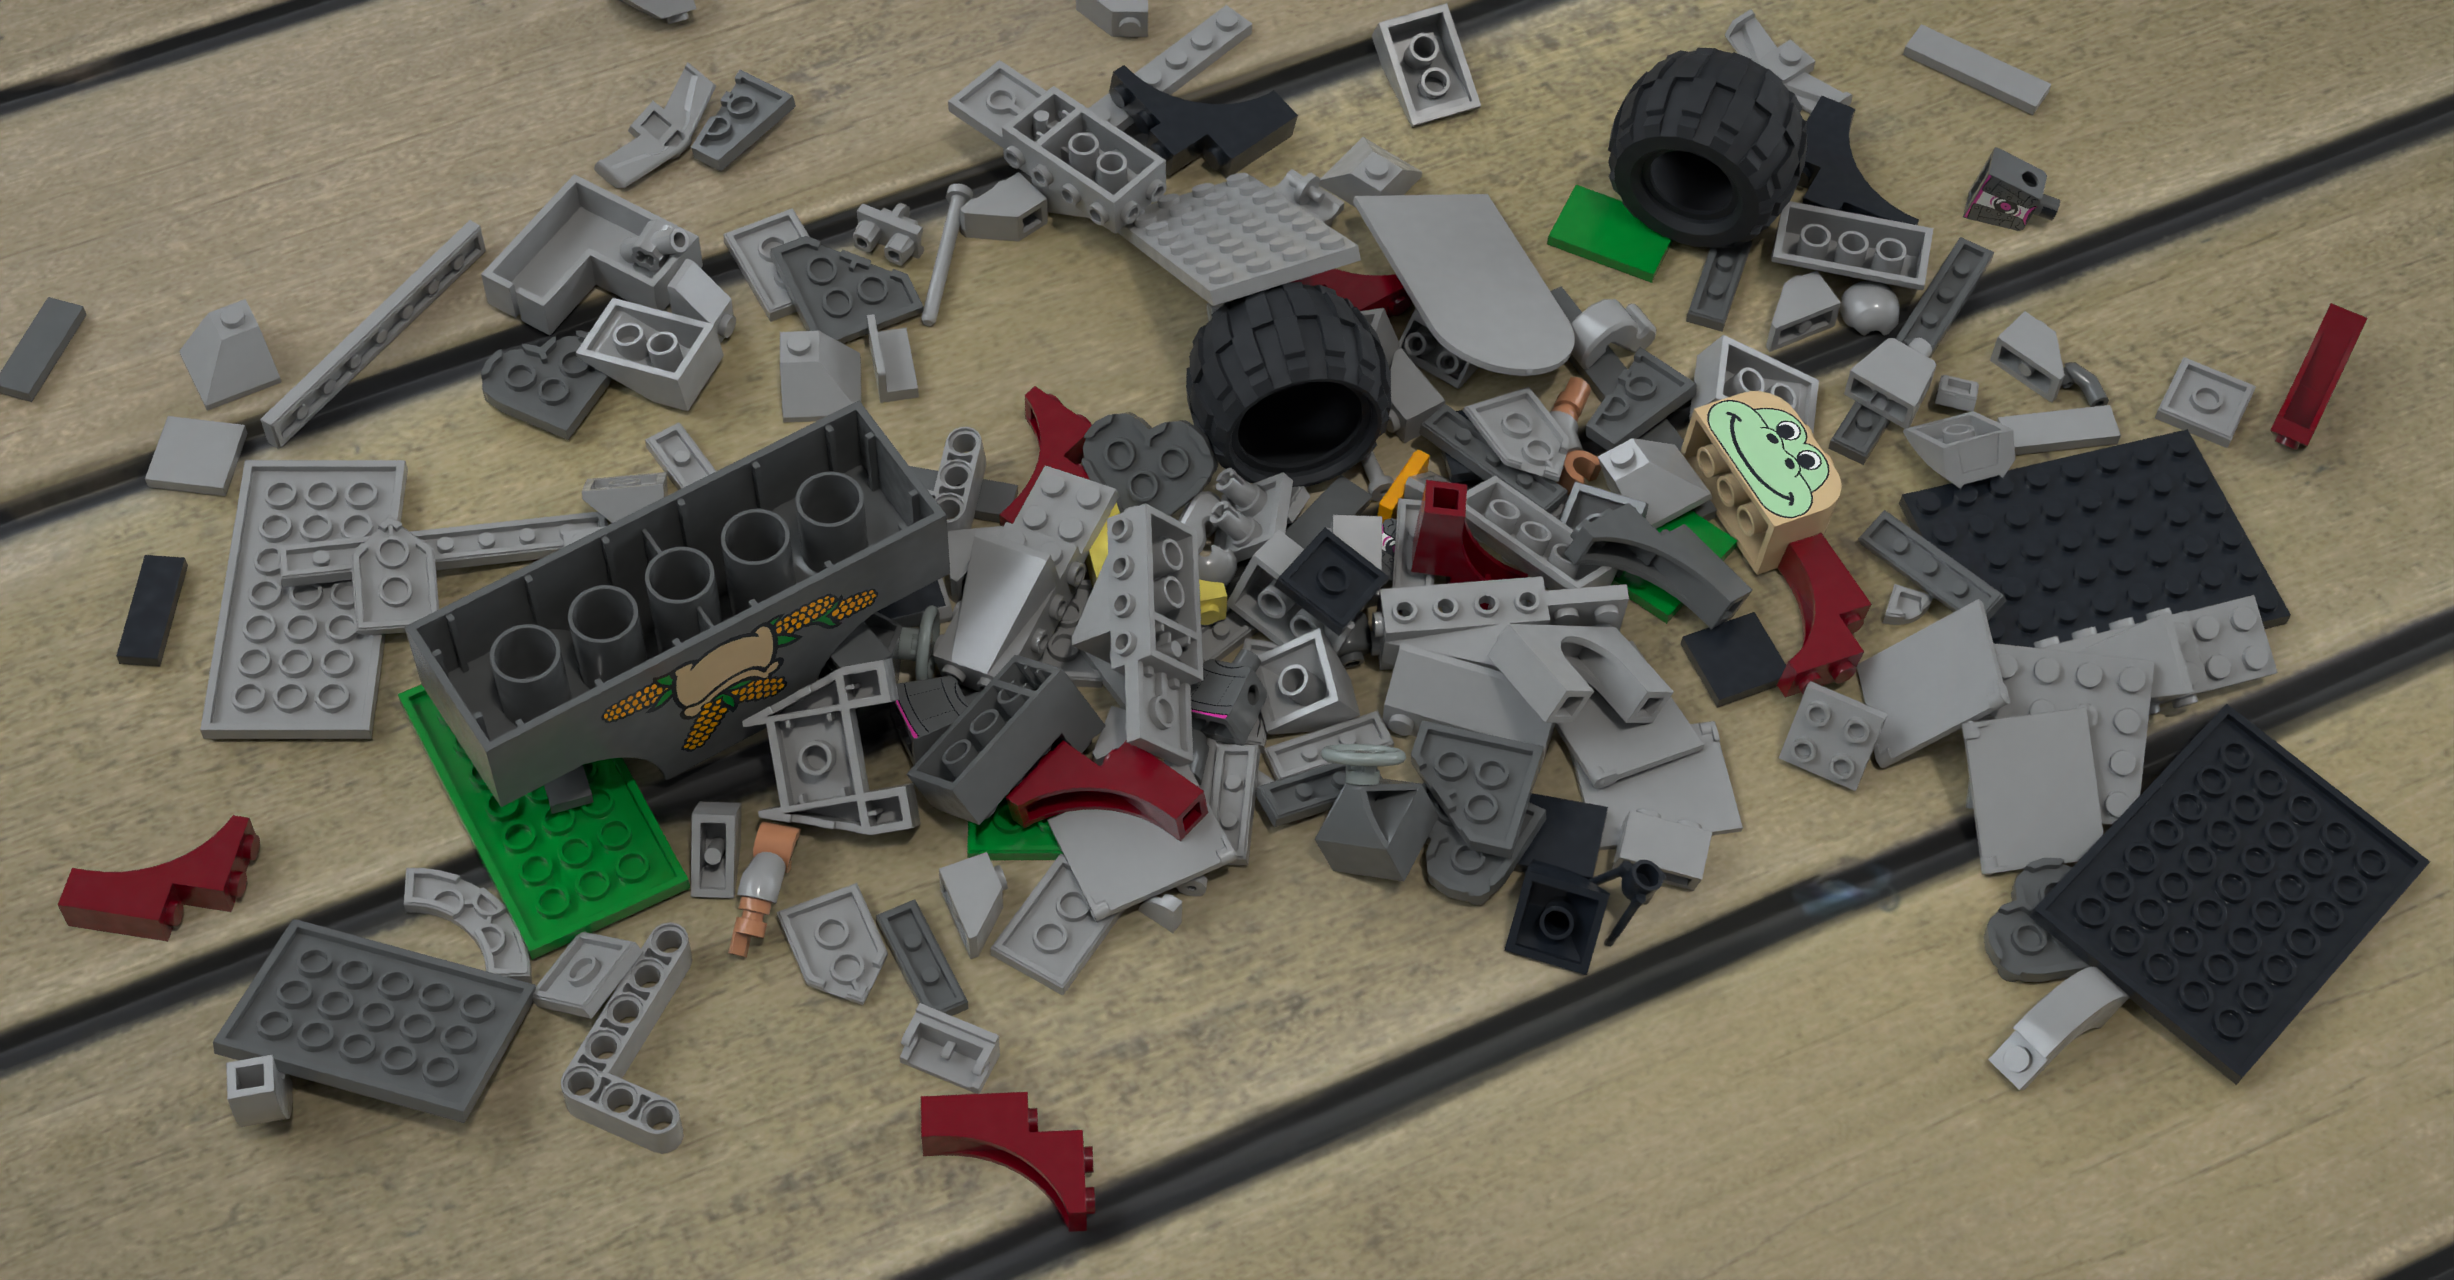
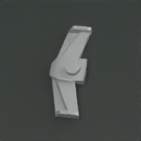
(1786, 61)
(659, 132)

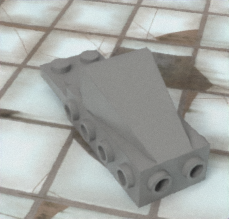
(1066, 148)
(1023, 578)
(1149, 626)
(1471, 632)
(2190, 649)

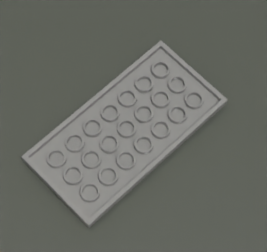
(1236, 239)
(292, 653)

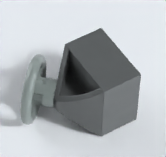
(885, 639)
(1375, 821)

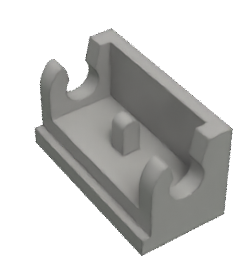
(950, 1048)

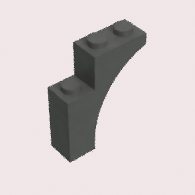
(1670, 560)

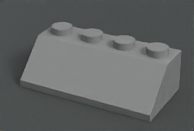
(1853, 245)
(1528, 537)
(1459, 696)

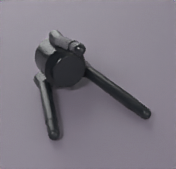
(1637, 884)

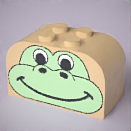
(1762, 473)

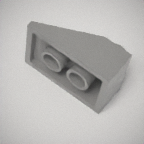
(1426, 65)
(653, 352)
(1734, 368)
(1269, 608)

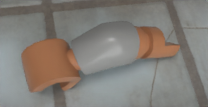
(1566, 413)
(762, 882)

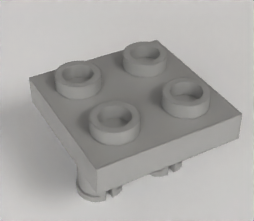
(1250, 512)
(1833, 736)

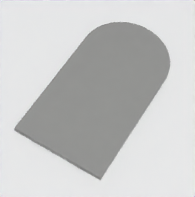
(1471, 280)

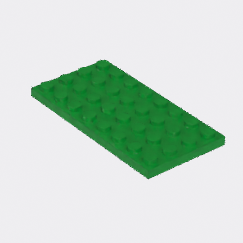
(558, 868)

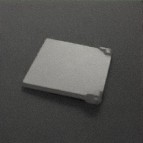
(1933, 683)
(1616, 749)
(2032, 788)
(1681, 789)
(1130, 859)

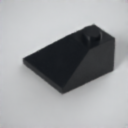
(1557, 917)

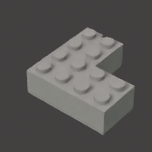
(571, 250)

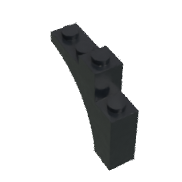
(1184, 129)
(1831, 170)

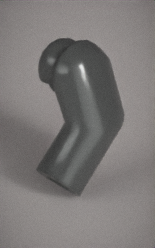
(2087, 382)

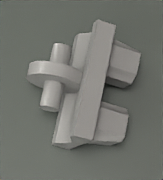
(1309, 196)
(889, 228)

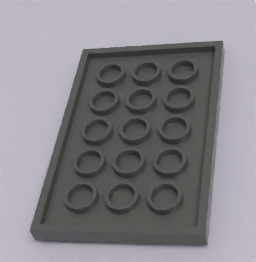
(377, 1020)

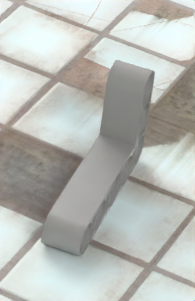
(962, 469)
(625, 1042)

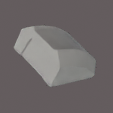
(1964, 447)

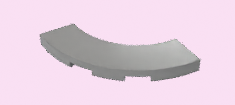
(473, 911)

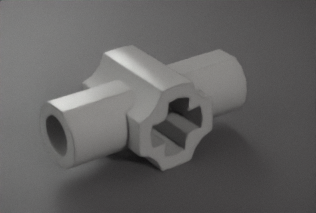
(654, 245)

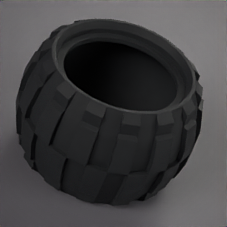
(1707, 148)
(1289, 384)

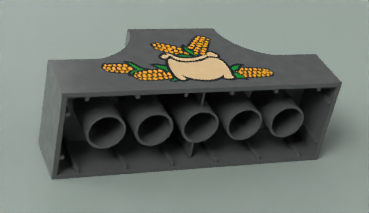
(683, 611)

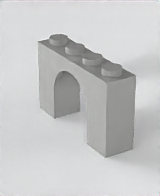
(1558, 661)

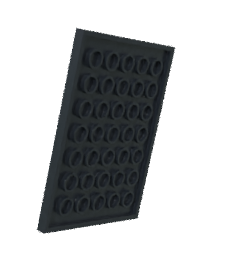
(2098, 539)
(2230, 892)

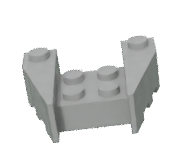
(822, 757)

